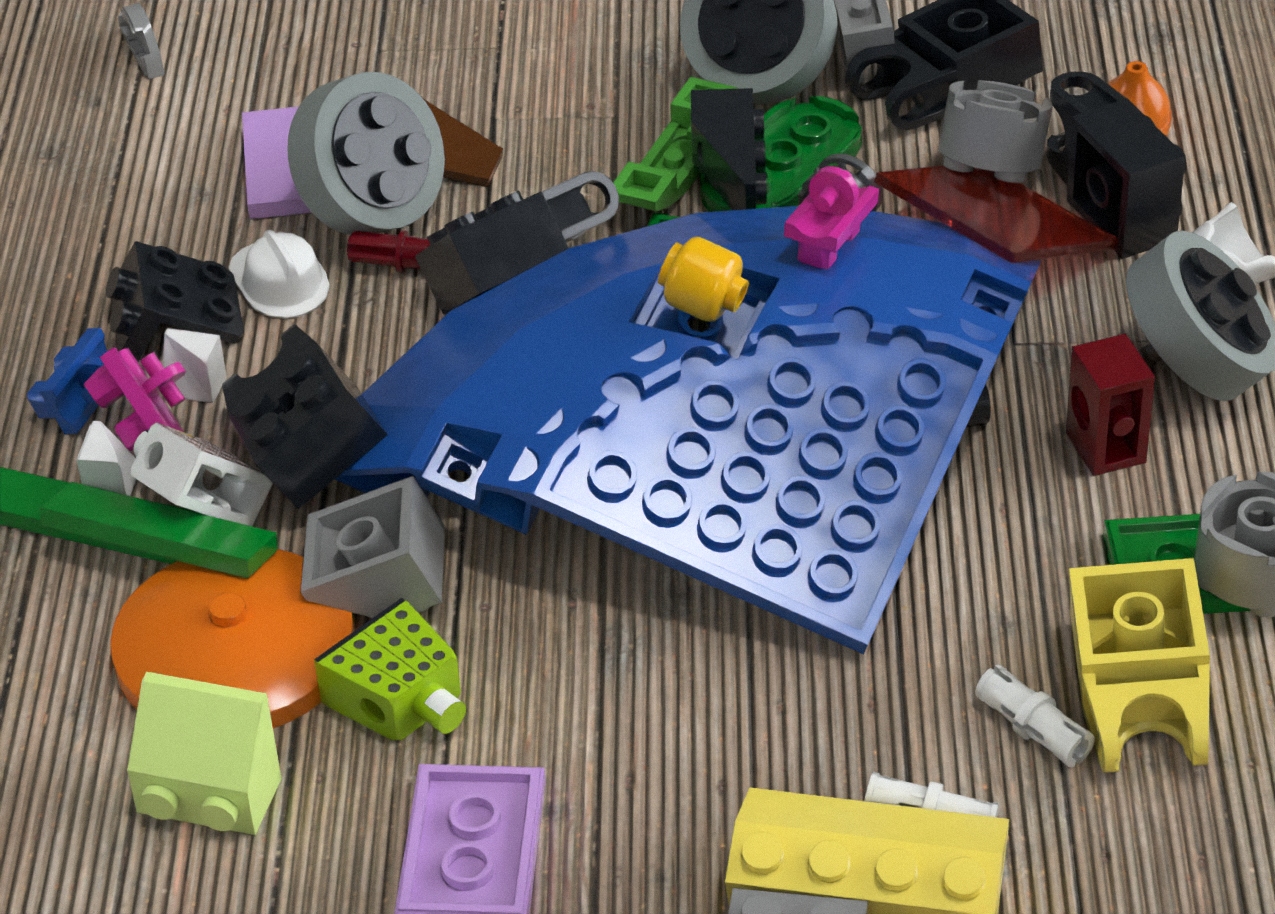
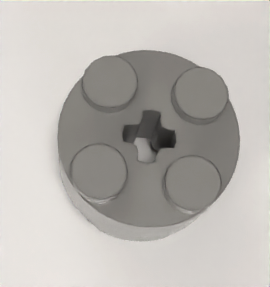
(994, 130)
(1238, 542)

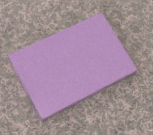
(267, 165)
(472, 840)

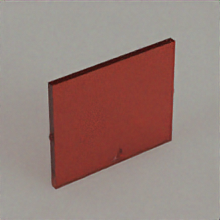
(997, 213)

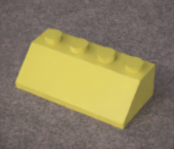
(868, 852)

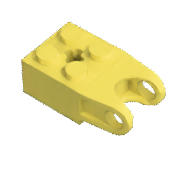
(1141, 655)

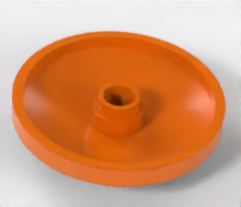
(229, 632)

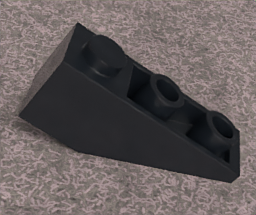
(730, 145)

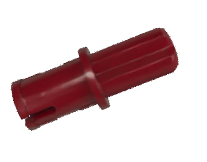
(386, 249)

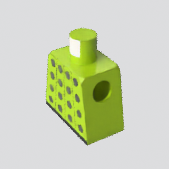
(393, 675)

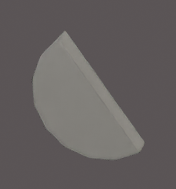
(141, 39)

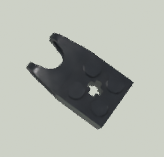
(944, 46)
(1116, 164)
(509, 238)
(301, 418)

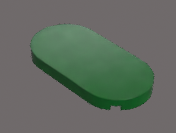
(795, 144)

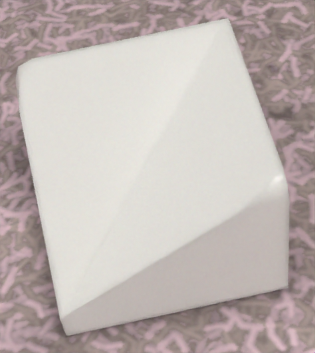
(202, 360)
(105, 461)

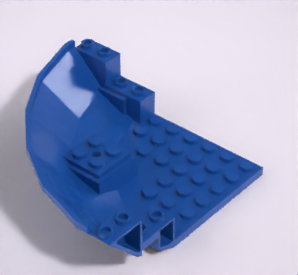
(753, 455)

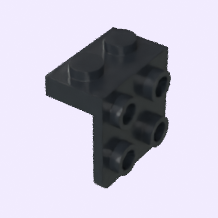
(173, 290)

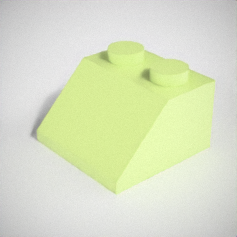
(203, 754)

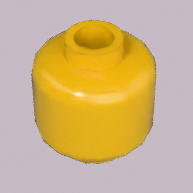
(703, 279)

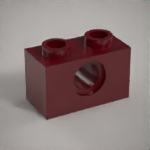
(1109, 404)

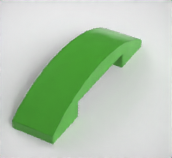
(668, 165)

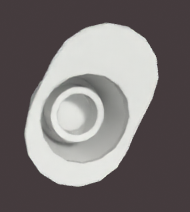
(280, 275)

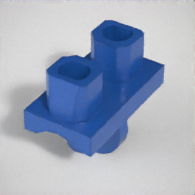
(64, 392)

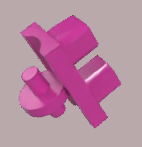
(829, 216)
(124, 376)

